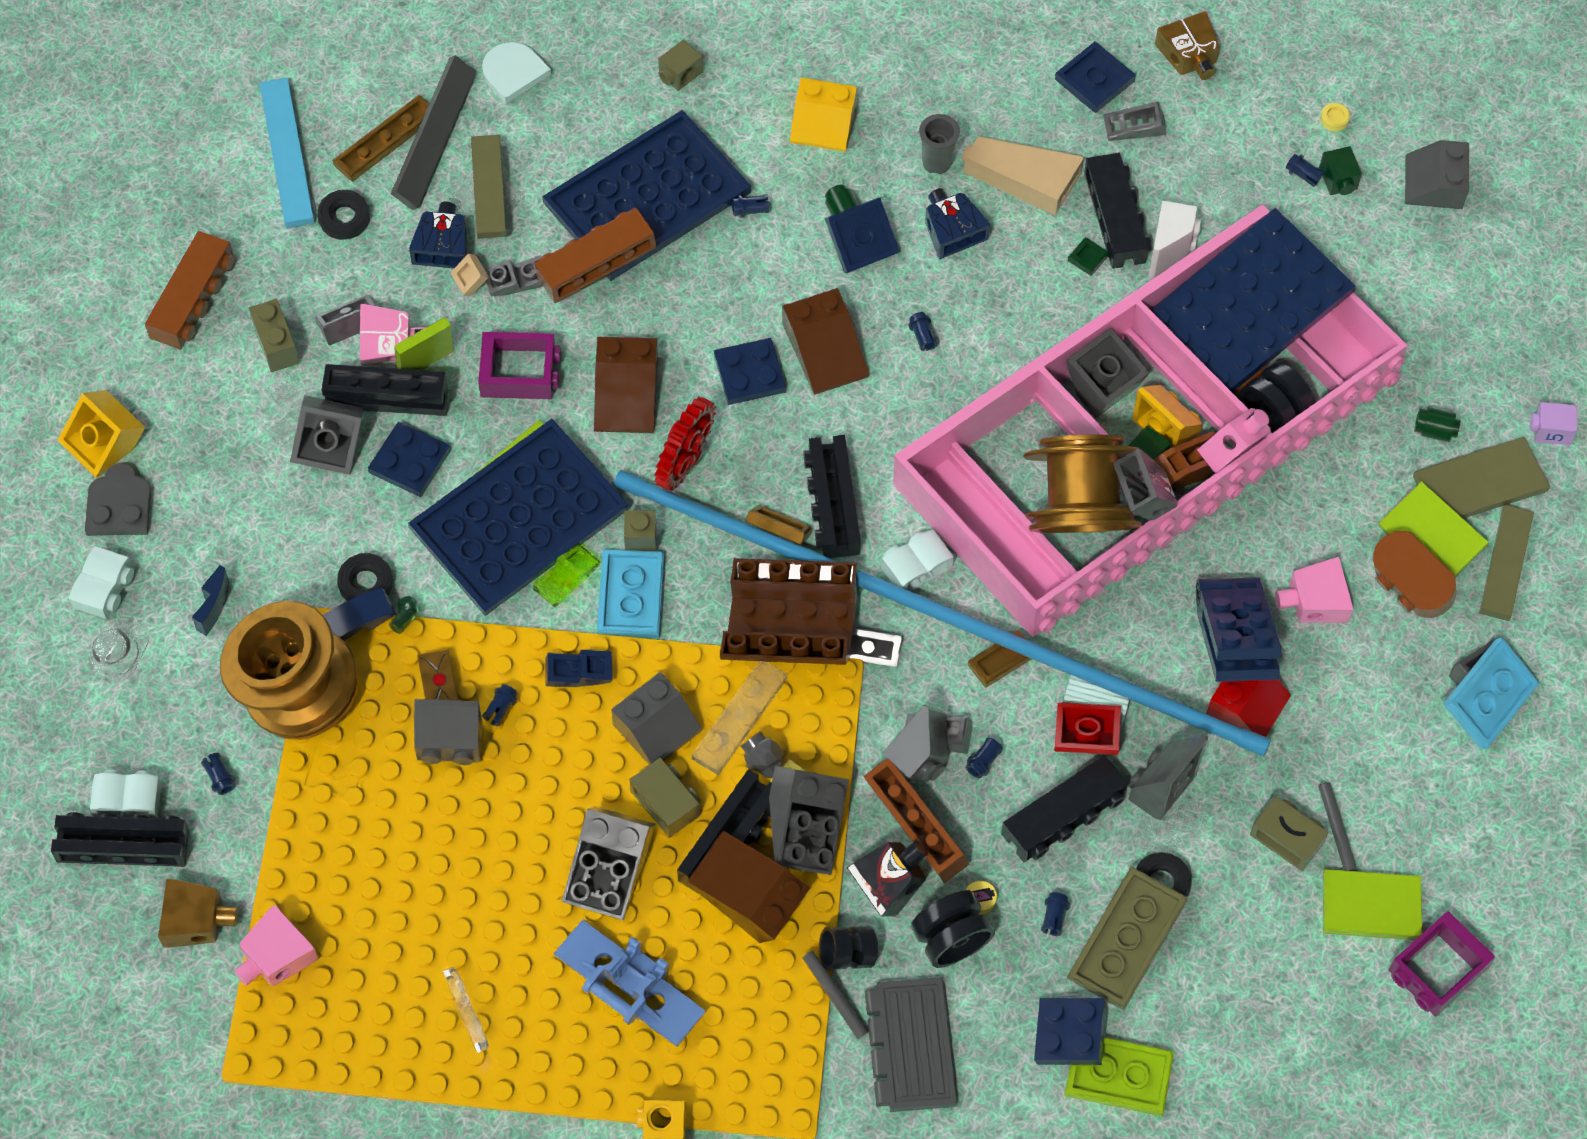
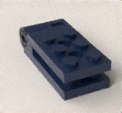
(1238, 629)

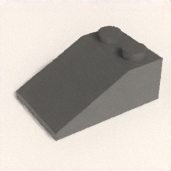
(1167, 775)

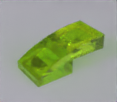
(568, 574)

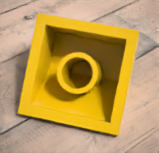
(823, 114)
(1165, 415)
(100, 431)

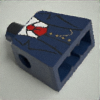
(954, 223)
(439, 238)

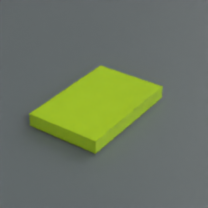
(1436, 528)
(1372, 904)
(1129, 1077)

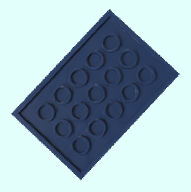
(665, 173)
(1254, 299)
(518, 516)

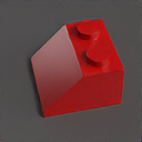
(1249, 704)
(1087, 728)

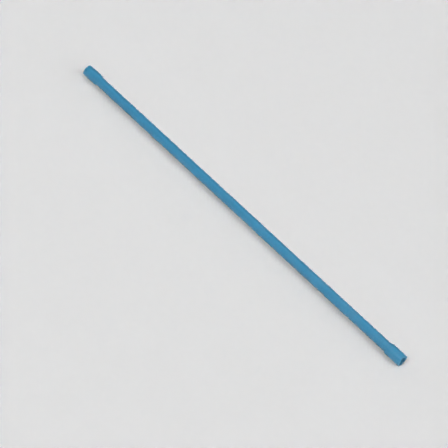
(1241, 737)

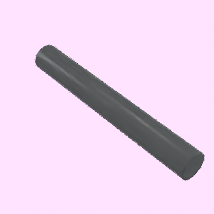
(1337, 827)
(835, 995)

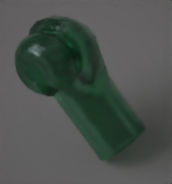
(407, 611)

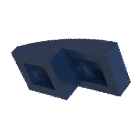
(215, 595)
(359, 613)
(584, 669)

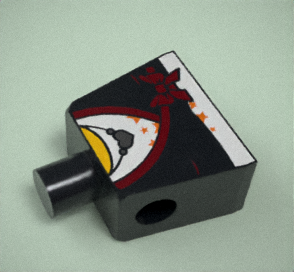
(890, 875)

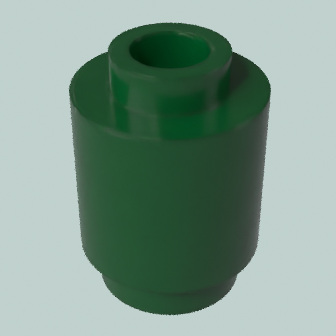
(839, 199)
(1437, 424)

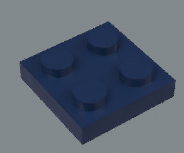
(1095, 77)
(862, 235)
(749, 371)
(409, 459)
(1070, 1031)

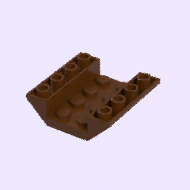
(791, 611)

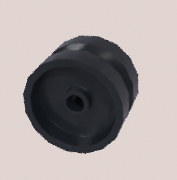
(1279, 394)
(952, 928)

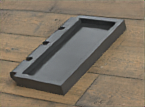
(914, 1045)

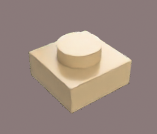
(469, 274)

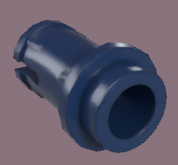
(1304, 170)
(750, 205)
(921, 326)
(502, 701)
(981, 761)
(219, 775)
(1056, 907)

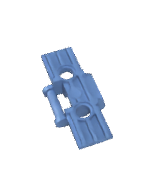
(633, 975)

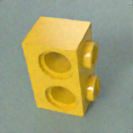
(673, 1130)

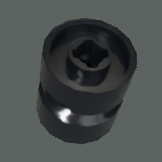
(848, 947)

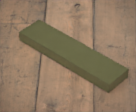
(488, 186)
(1506, 562)

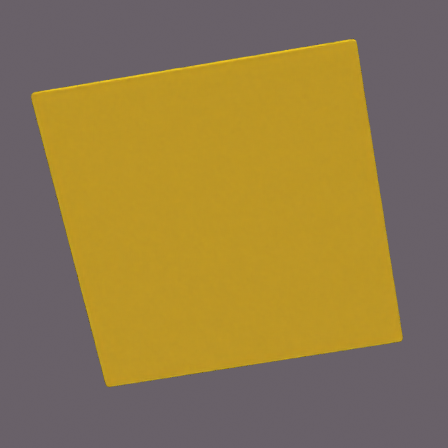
(473, 874)

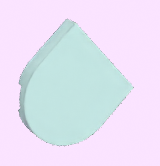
(513, 70)

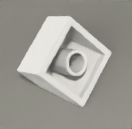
(1174, 236)

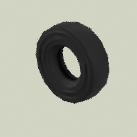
(339, 199)
(360, 563)
(1170, 864)

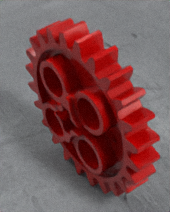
(685, 443)

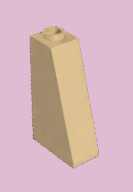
(1024, 171)

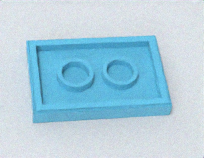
(630, 593)
(1491, 693)

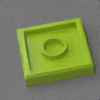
(425, 346)

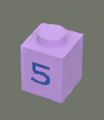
(1554, 423)

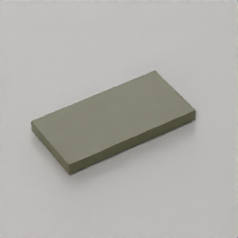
(1486, 478)
(1127, 938)

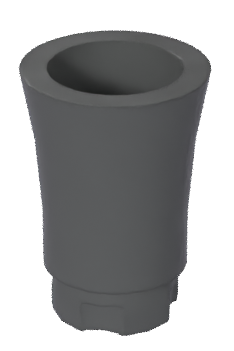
(938, 141)

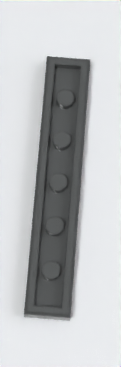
(433, 132)

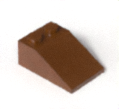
(824, 341)
(625, 384)
(748, 887)

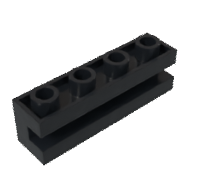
(1116, 209)
(386, 389)
(834, 498)
(1065, 809)
(739, 816)
(120, 840)

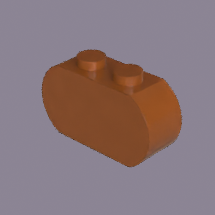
(1184, 463)
(1414, 575)

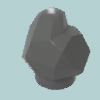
(762, 754)

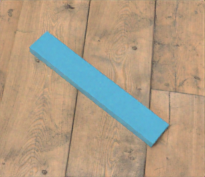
(286, 153)

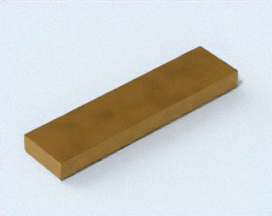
(382, 139)

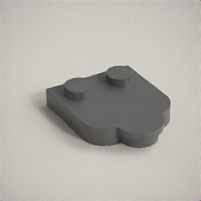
(118, 503)

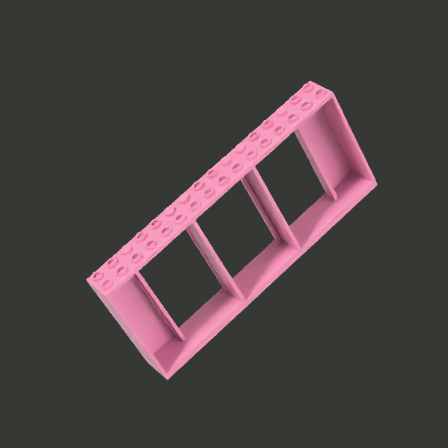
(1345, 351)

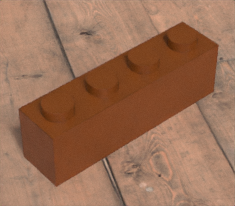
(595, 255)
(190, 290)
(916, 819)

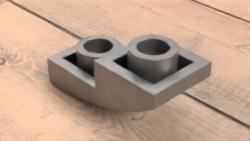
(512, 278)

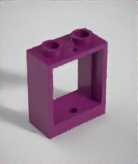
(518, 387)
(1462, 942)

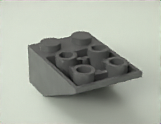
(806, 818)
(608, 862)

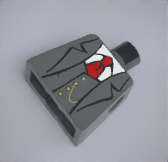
(1146, 495)

